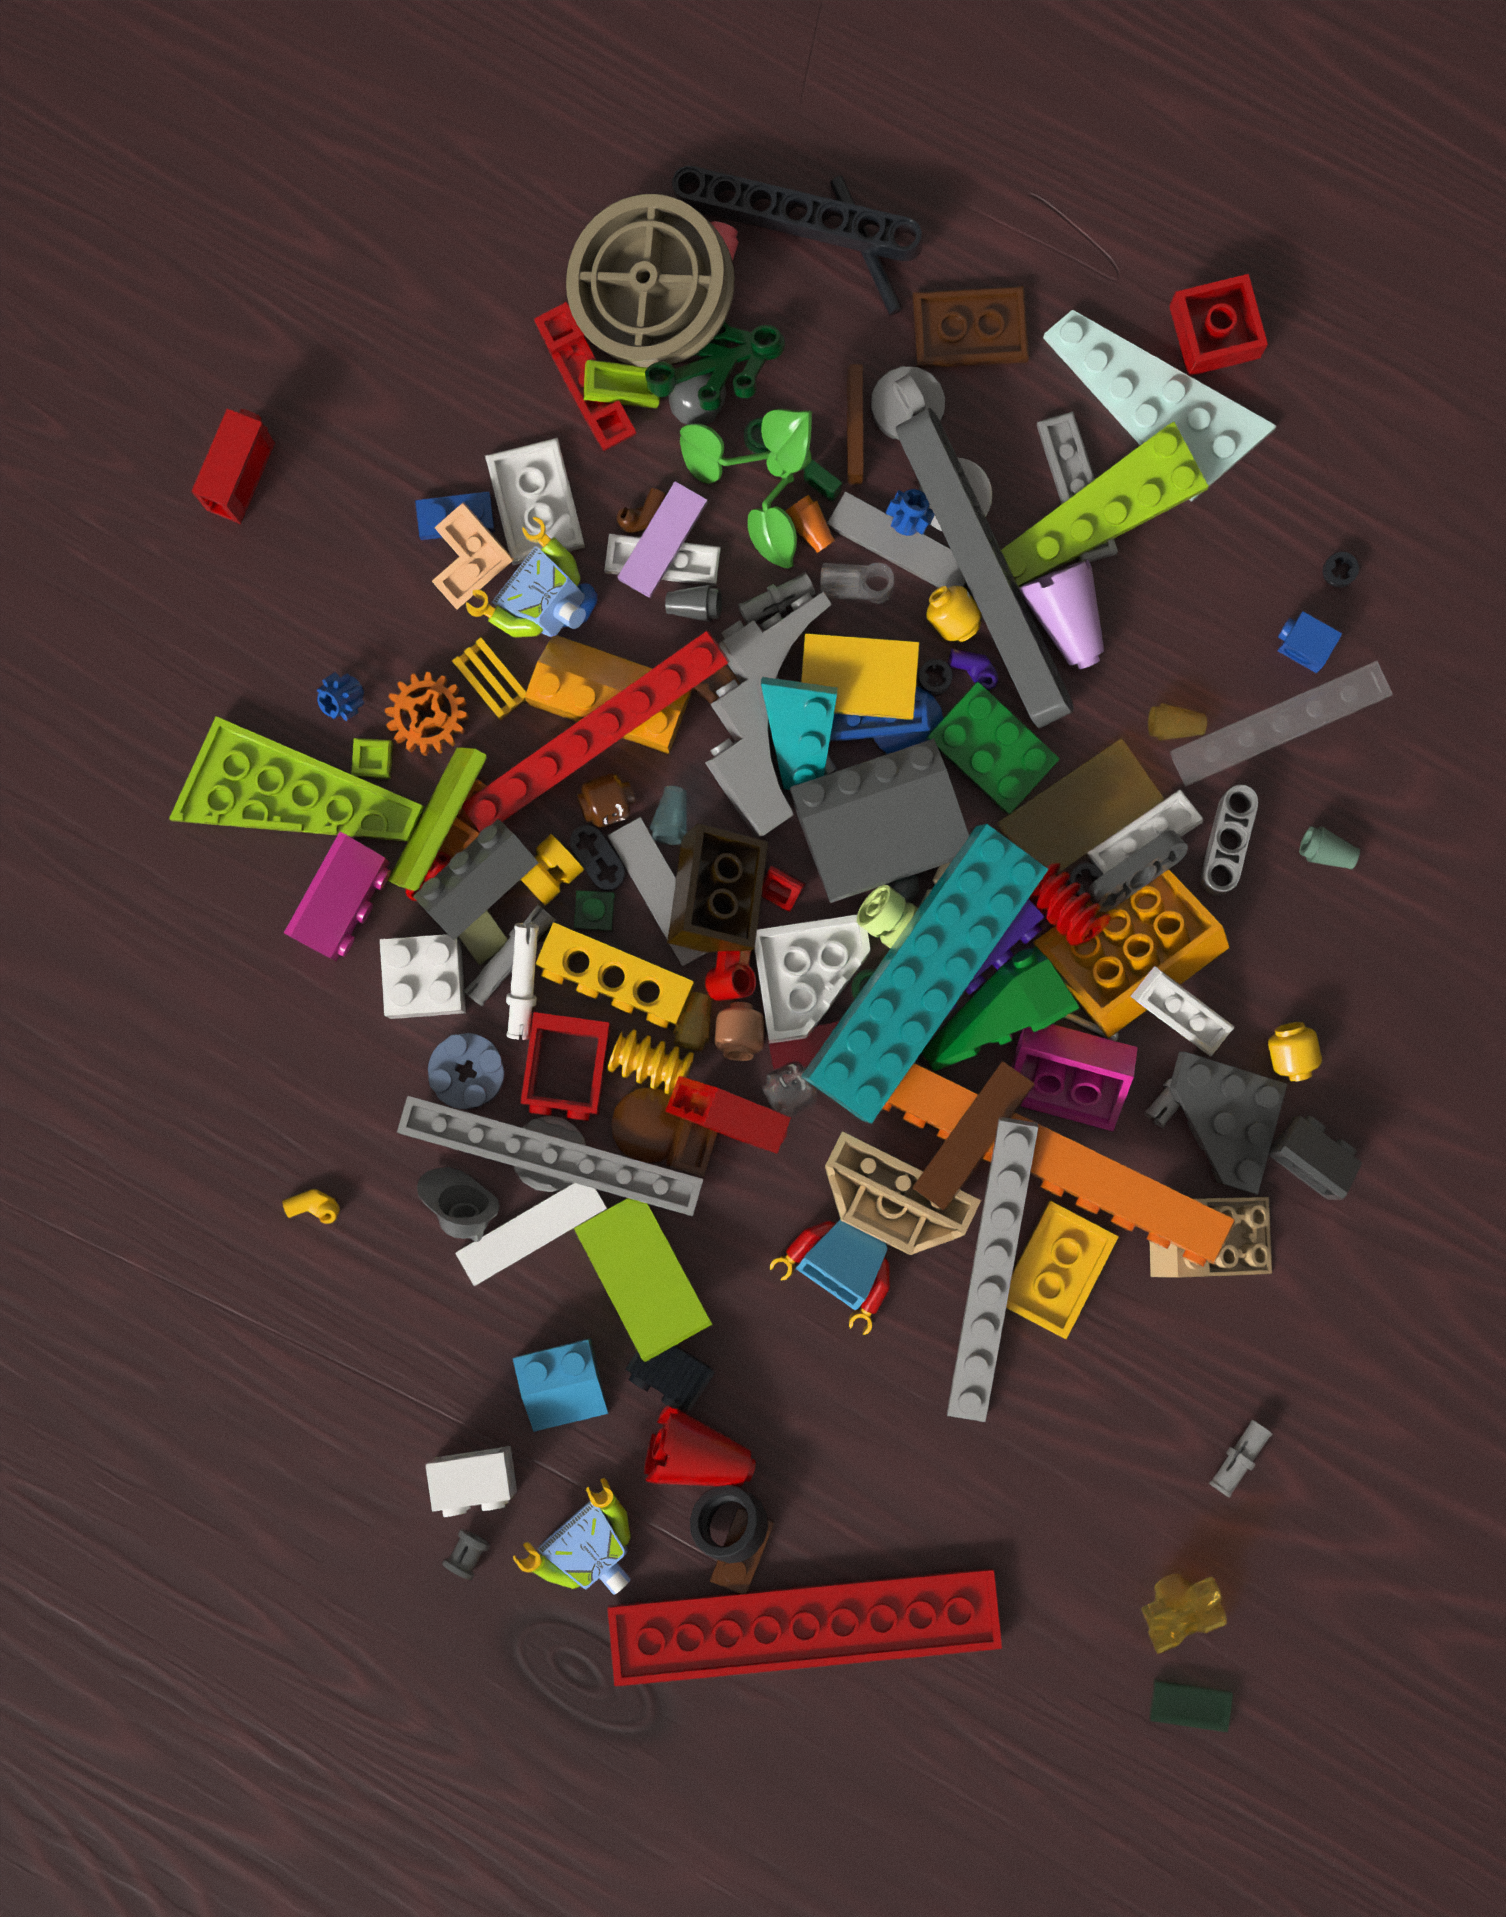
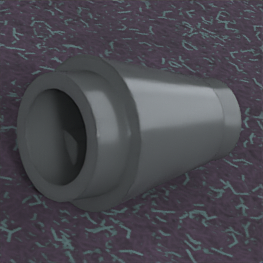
(696, 603)

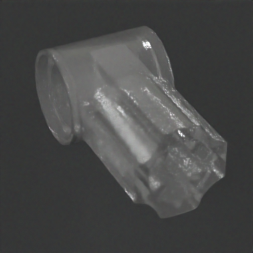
(851, 581)

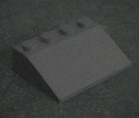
(881, 820)

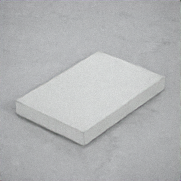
(534, 484)

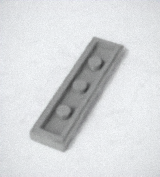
(1070, 467)
(913, 553)
(651, 878)

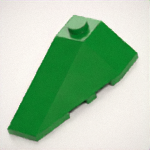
(1015, 997)

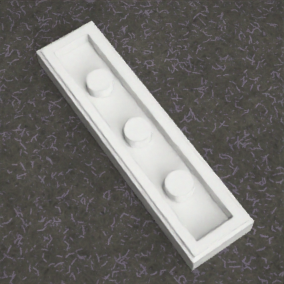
(530, 1231)

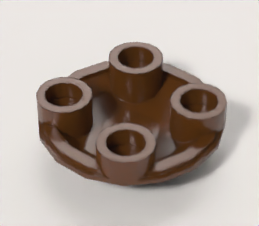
(643, 1126)

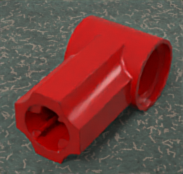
(731, 976)

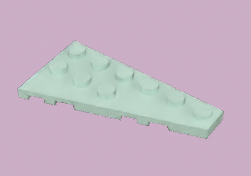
(1151, 394)

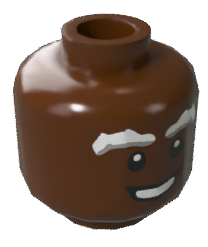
(605, 800)

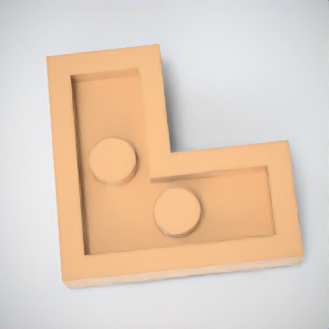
(479, 556)

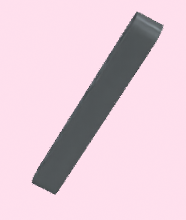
(984, 568)

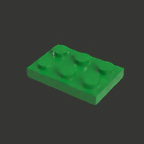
(992, 748)

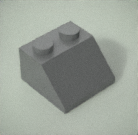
(1316, 1158)

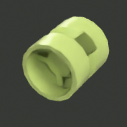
(885, 914)

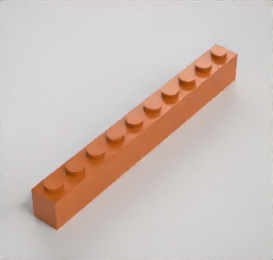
(1079, 1171)

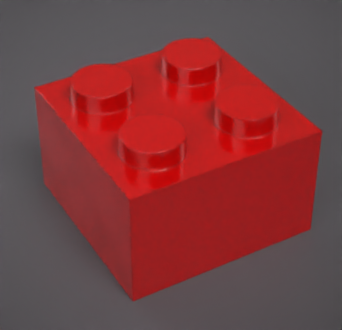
(1218, 324)

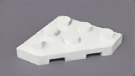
(805, 971)

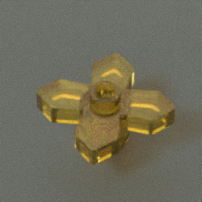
(1182, 1611)

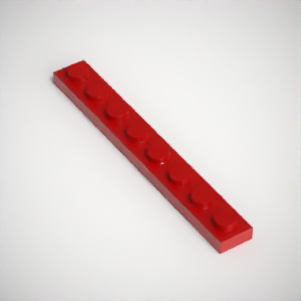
(596, 731)

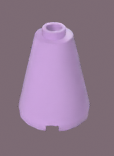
(1068, 612)

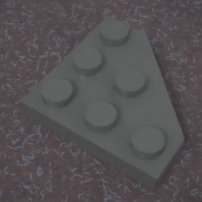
(1229, 1116)

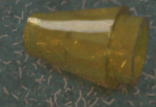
(1175, 722)
(694, 1023)

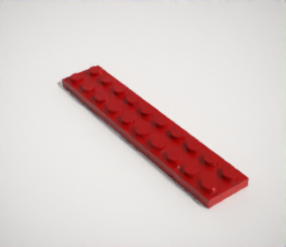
(804, 1627)

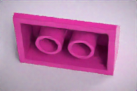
(339, 897)
(1075, 1074)

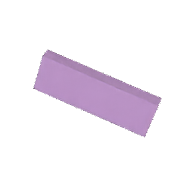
(662, 539)

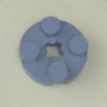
(472, 1092)

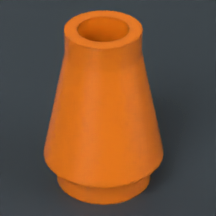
(811, 523)

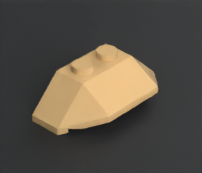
(878, 1198)

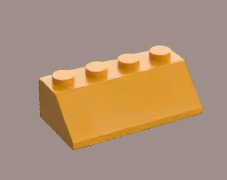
(579, 679)

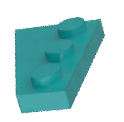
(799, 726)

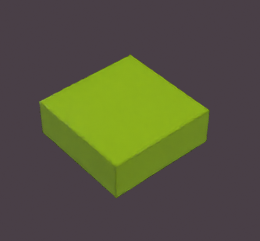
(372, 758)

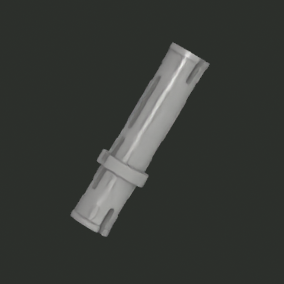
(501, 964)

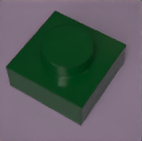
(594, 911)

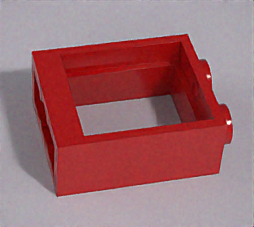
(234, 465)
(572, 1026)
(728, 1114)

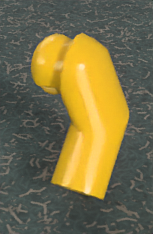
(314, 1202)

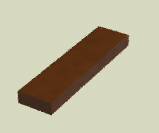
(973, 1136)

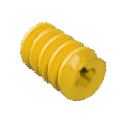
(649, 1061)

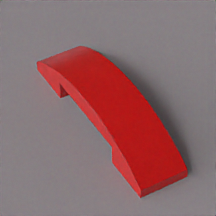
(570, 353)

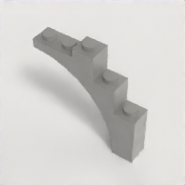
(746, 765)

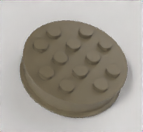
(650, 280)

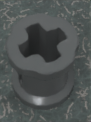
(466, 1554)

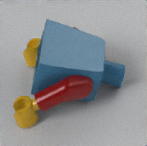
(844, 1264)

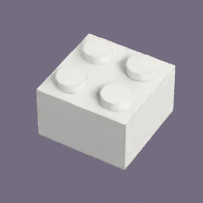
(422, 976)
(471, 1480)

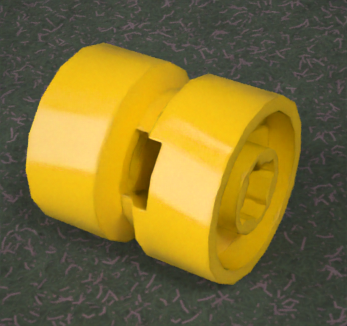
(561, 867)

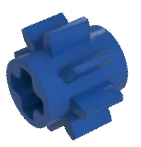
(910, 512)
(340, 696)

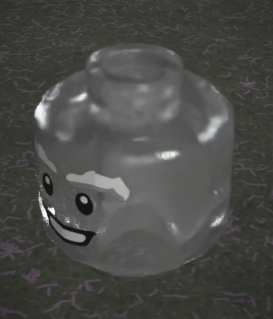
(788, 1090)

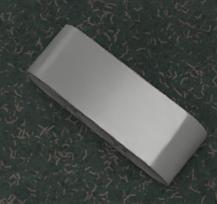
(1241, 826)

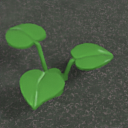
(788, 440)

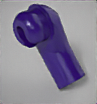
(976, 665)

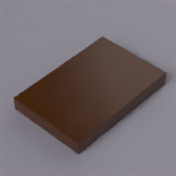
(970, 327)

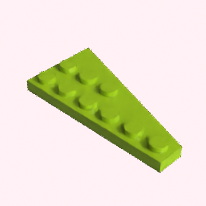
(265, 785)

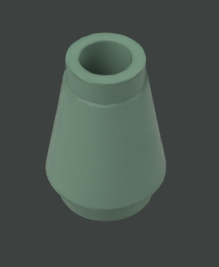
(1328, 849)

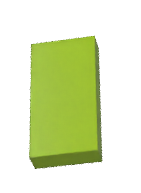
(616, 382)

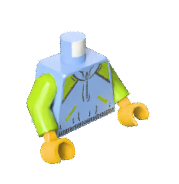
(539, 593)
(585, 1546)

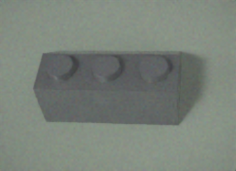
(475, 879)

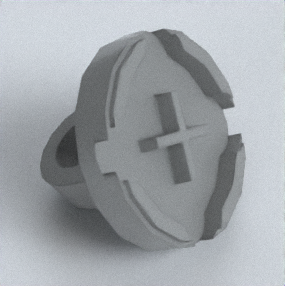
(903, 395)

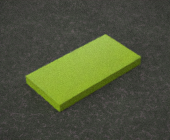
(437, 818)
(642, 1277)

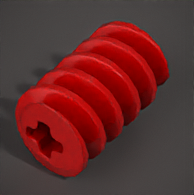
(1067, 909)

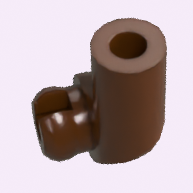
(639, 518)

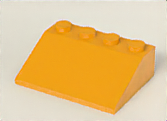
(1153, 927)

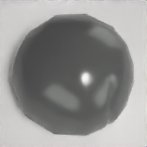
(685, 401)

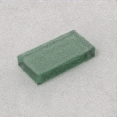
(1190, 1705)

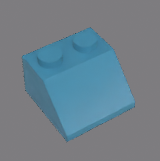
(560, 1384)

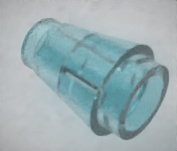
(670, 817)

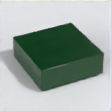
(822, 481)

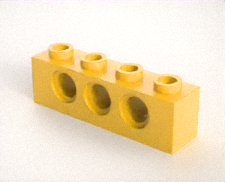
(564, 943)

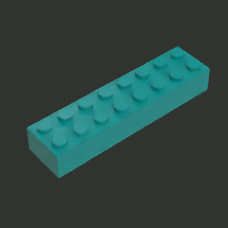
(924, 973)

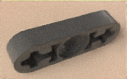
(1137, 870)

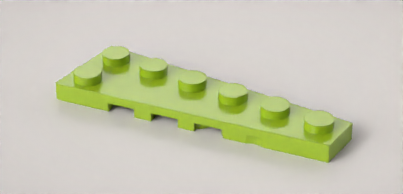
(1125, 496)

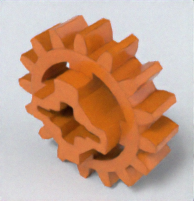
(418, 728)

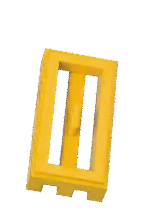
(471, 654)

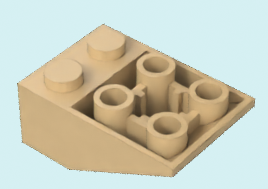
(1244, 1252)

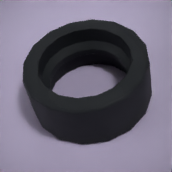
(703, 1514)

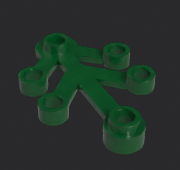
(758, 346)

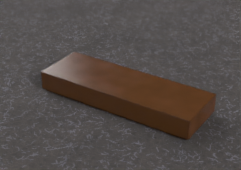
(855, 424)

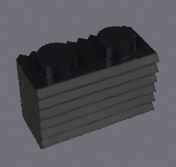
(674, 1374)

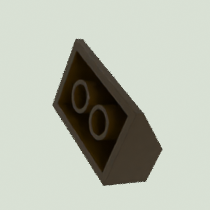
(717, 890)

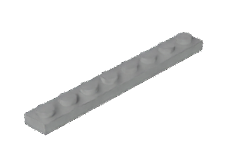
(550, 1155)
(992, 1268)

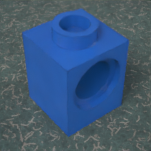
(1308, 641)

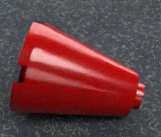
(695, 1454)

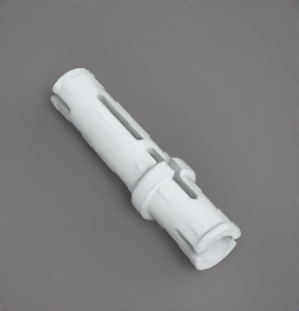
(522, 984)

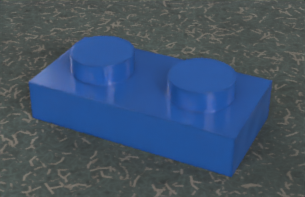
(434, 510)

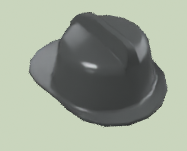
(458, 1202)

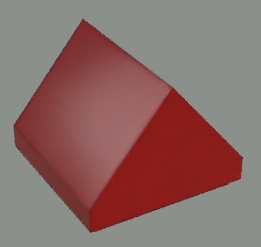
(781, 888)

